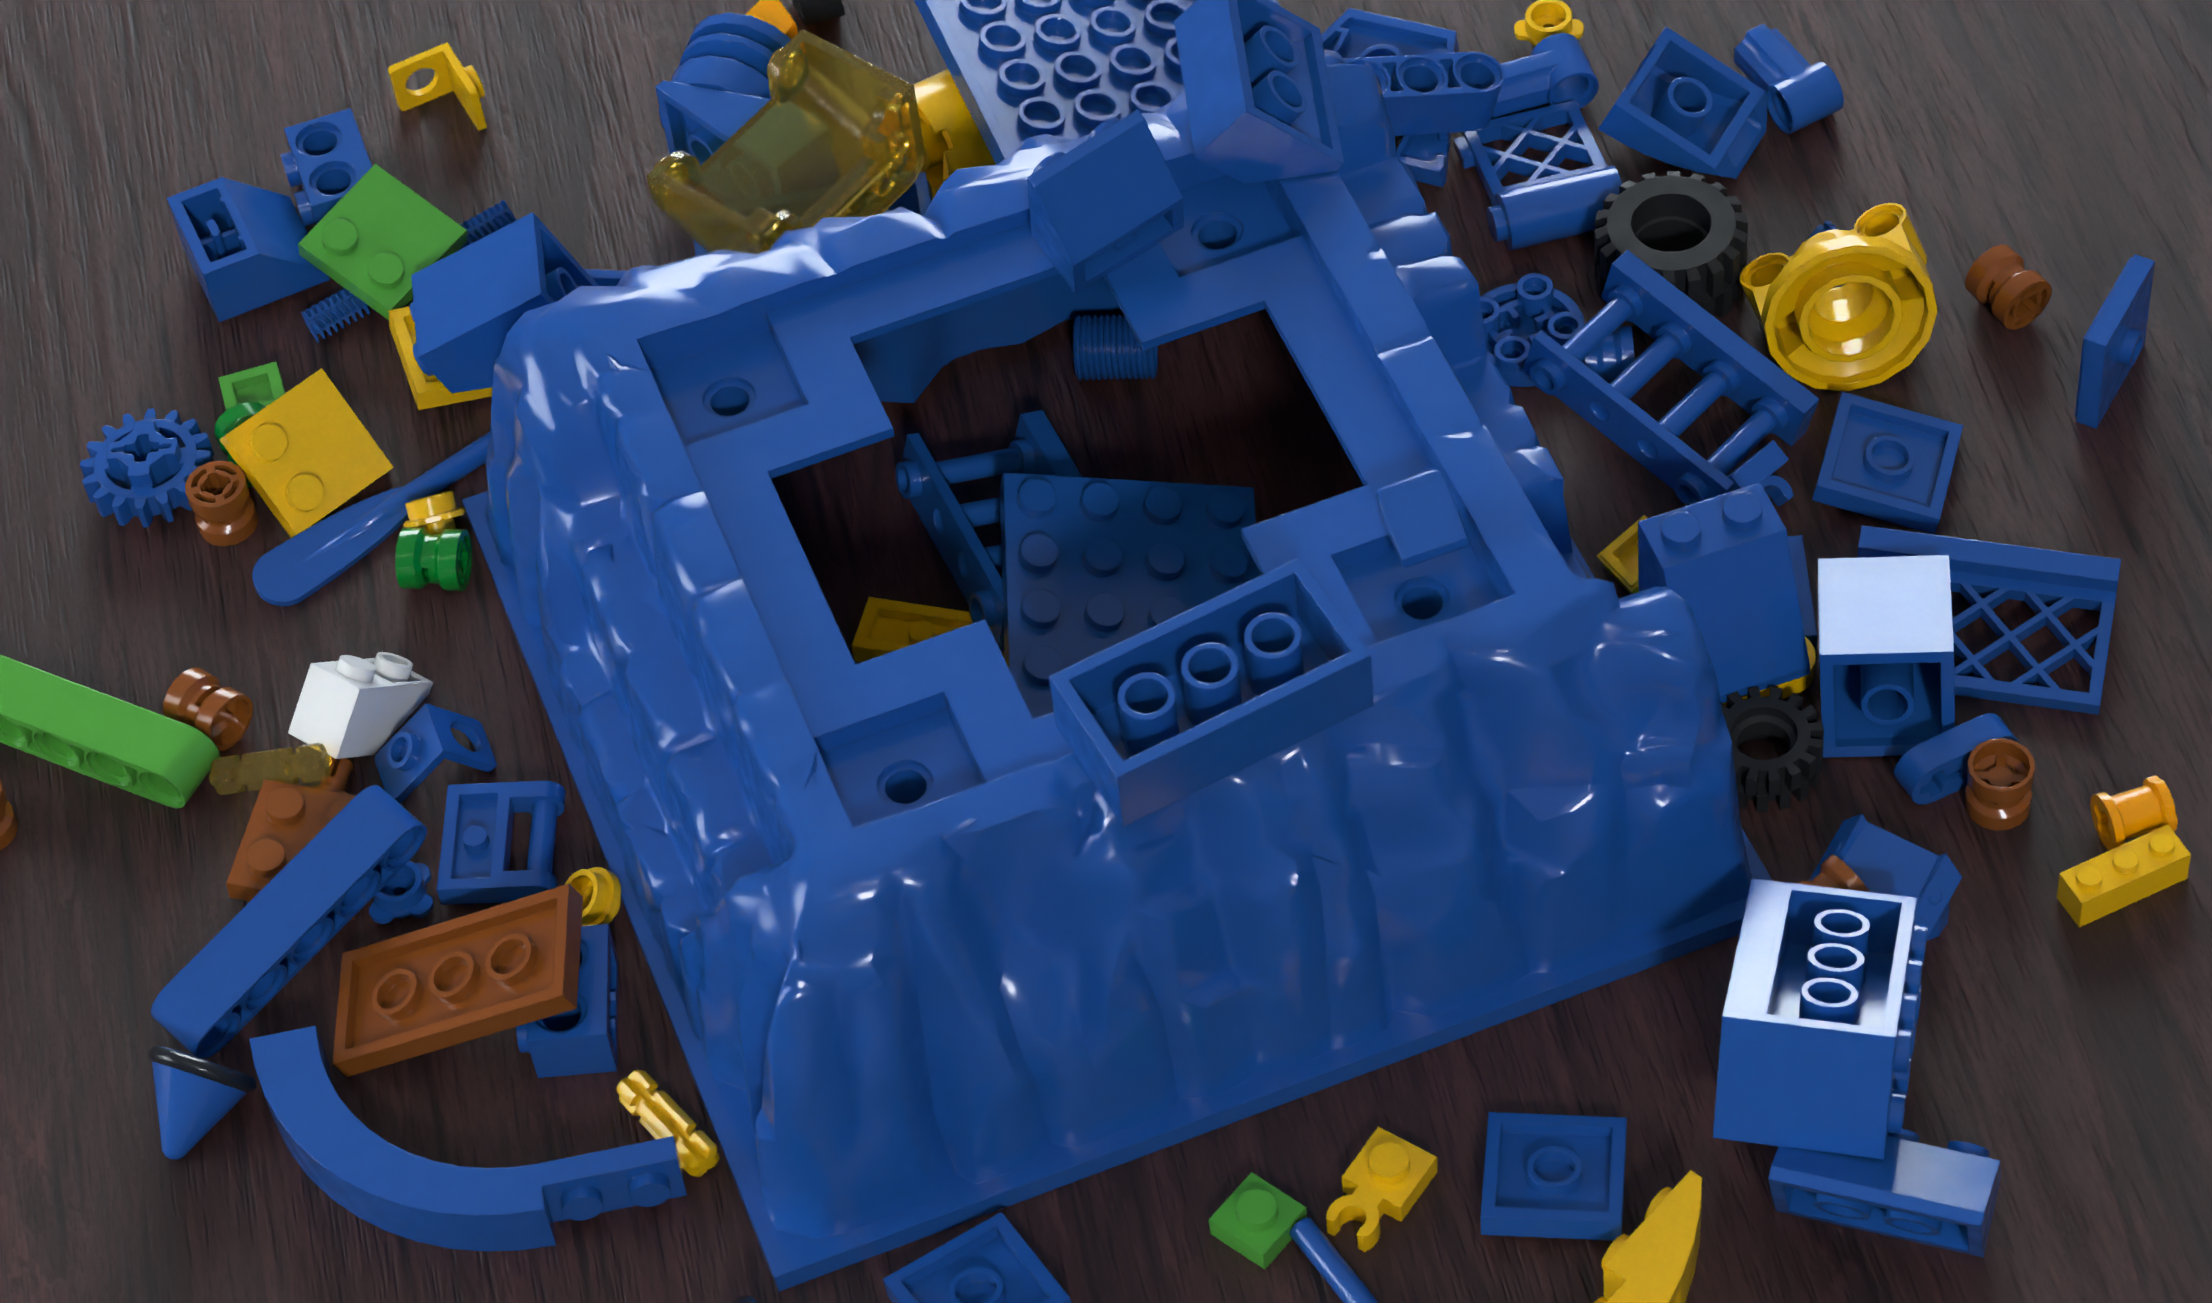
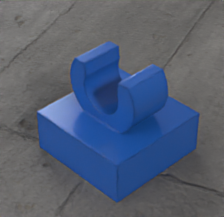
(1759, 469)

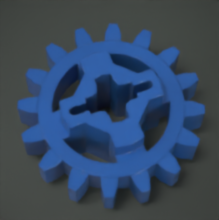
(144, 466)

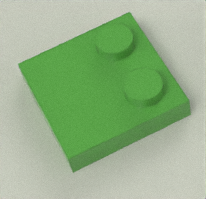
(380, 239)

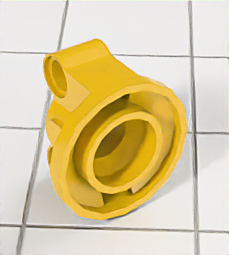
(1854, 331)

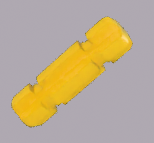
(665, 1119)

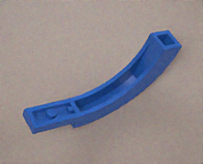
(436, 1199)

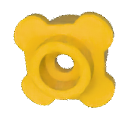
(1546, 19)
(433, 512)

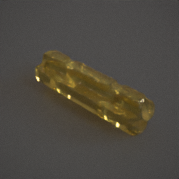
(280, 765)

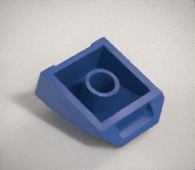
(1689, 110)

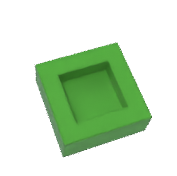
(256, 385)
(1257, 1220)

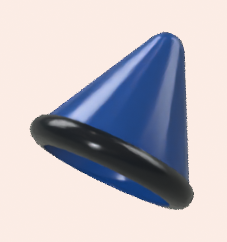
(192, 1097)

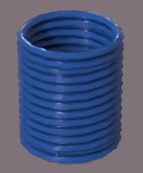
(1110, 350)

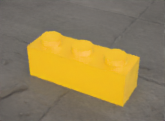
(2123, 875)

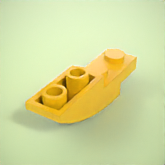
(1661, 1254)

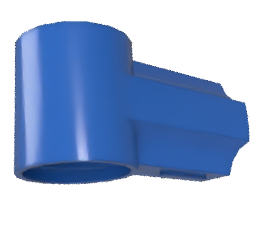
(1551, 74)
(1794, 88)

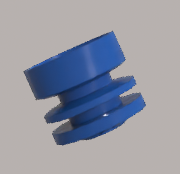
(730, 55)

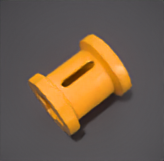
(2133, 812)

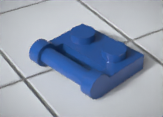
(480, 840)

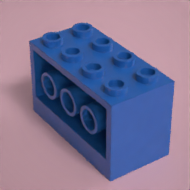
(1820, 1019)

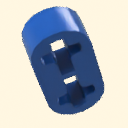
(1940, 763)

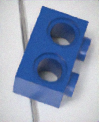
(326, 160)
(593, 1039)

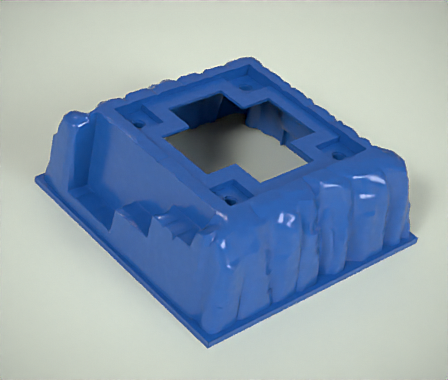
(895, 894)

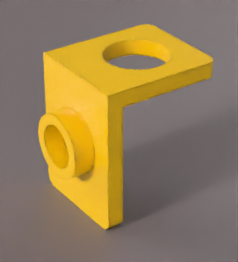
(448, 77)

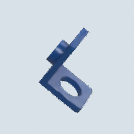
(425, 744)

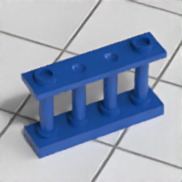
(1700, 341)
(950, 524)

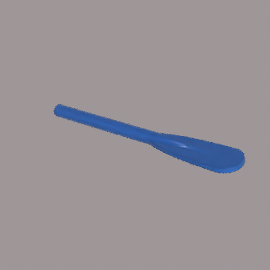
(338, 542)

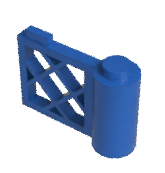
(1553, 200)

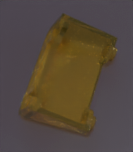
(824, 146)

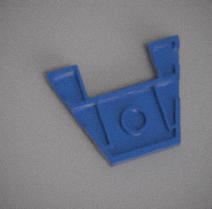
(1376, 35)

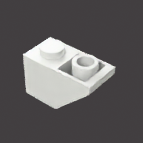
(357, 703)

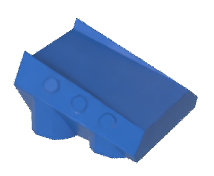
(1897, 868)

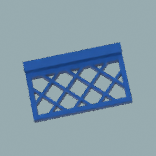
(2025, 575)

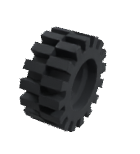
(1781, 722)

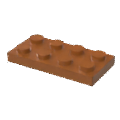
(458, 980)

